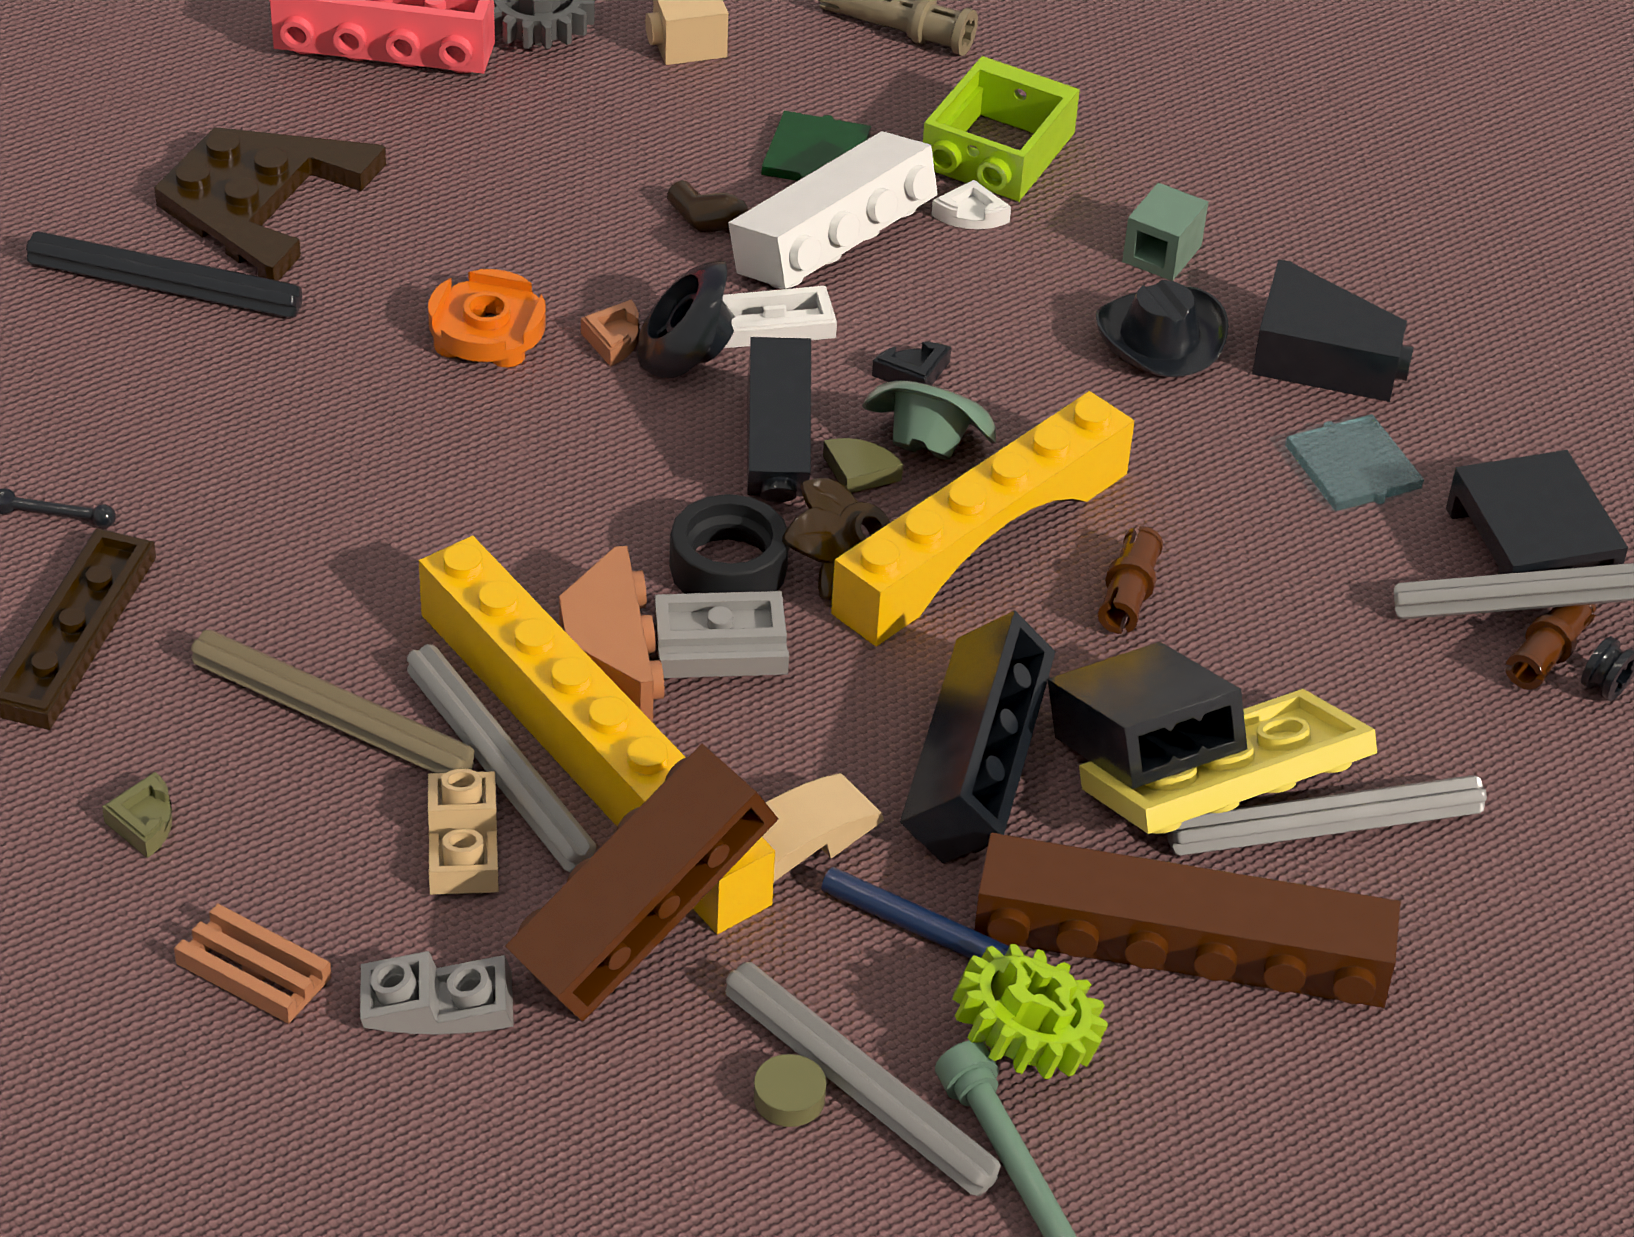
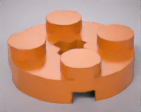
(463, 331)

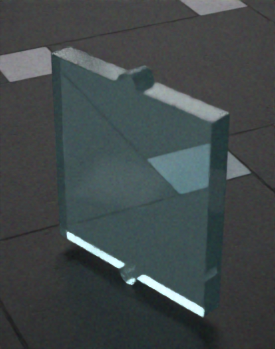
(1354, 462)

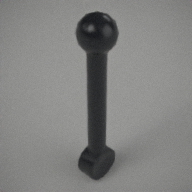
(102, 515)

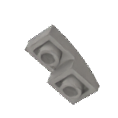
(418, 998)

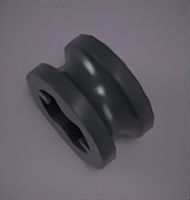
(1609, 668)

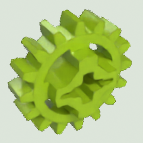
(1029, 1011)

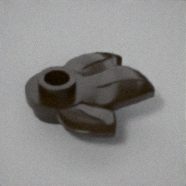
(830, 526)

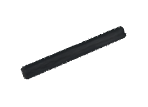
(164, 274)

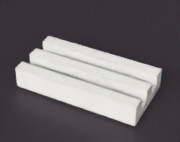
(781, 314)

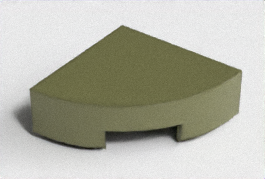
(861, 463)
(142, 814)

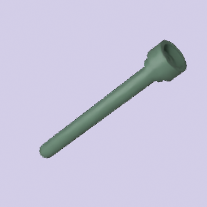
(971, 1079)

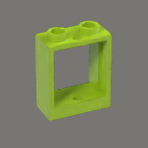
(993, 92)

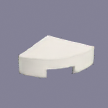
(971, 208)

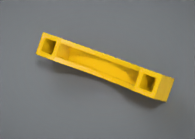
(904, 564)

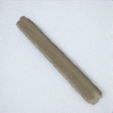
(330, 704)

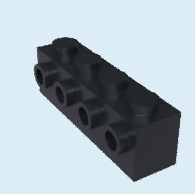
(978, 738)

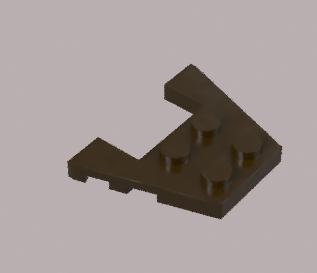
(244, 176)

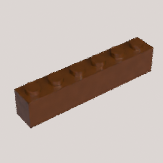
(1188, 920)

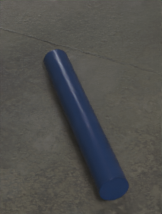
(908, 914)

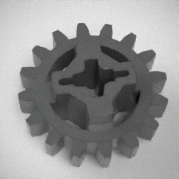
(542, 20)

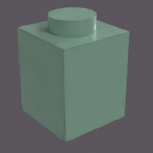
(1165, 231)

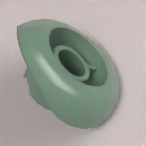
(929, 416)

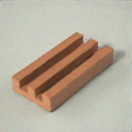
(261, 956)

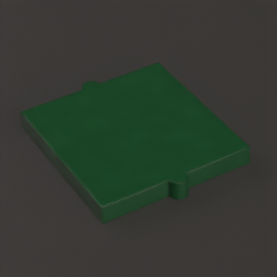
(808, 143)

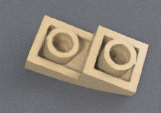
(816, 816)
(462, 832)

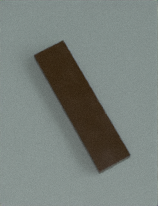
(73, 627)

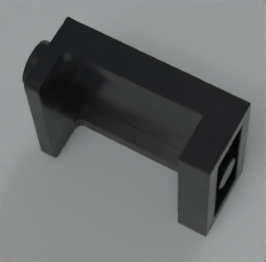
(1536, 513)

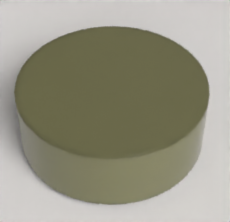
(789, 1090)

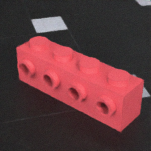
(404, 32)

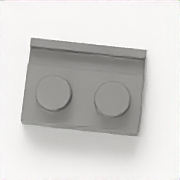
(721, 634)

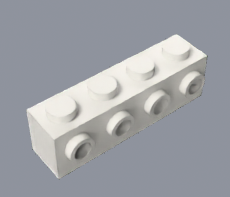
(833, 210)

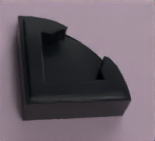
(913, 365)

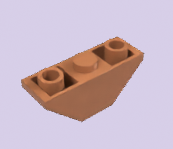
(607, 624)

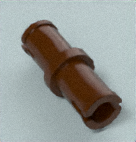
(1130, 580)
(1548, 642)

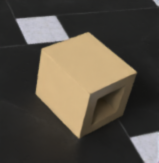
(688, 30)

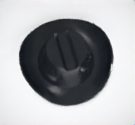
(687, 323)
(1165, 328)

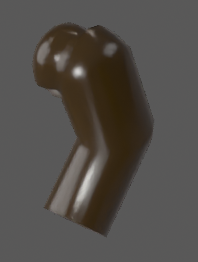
(705, 211)

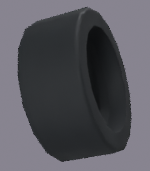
(731, 519)

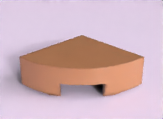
(613, 331)

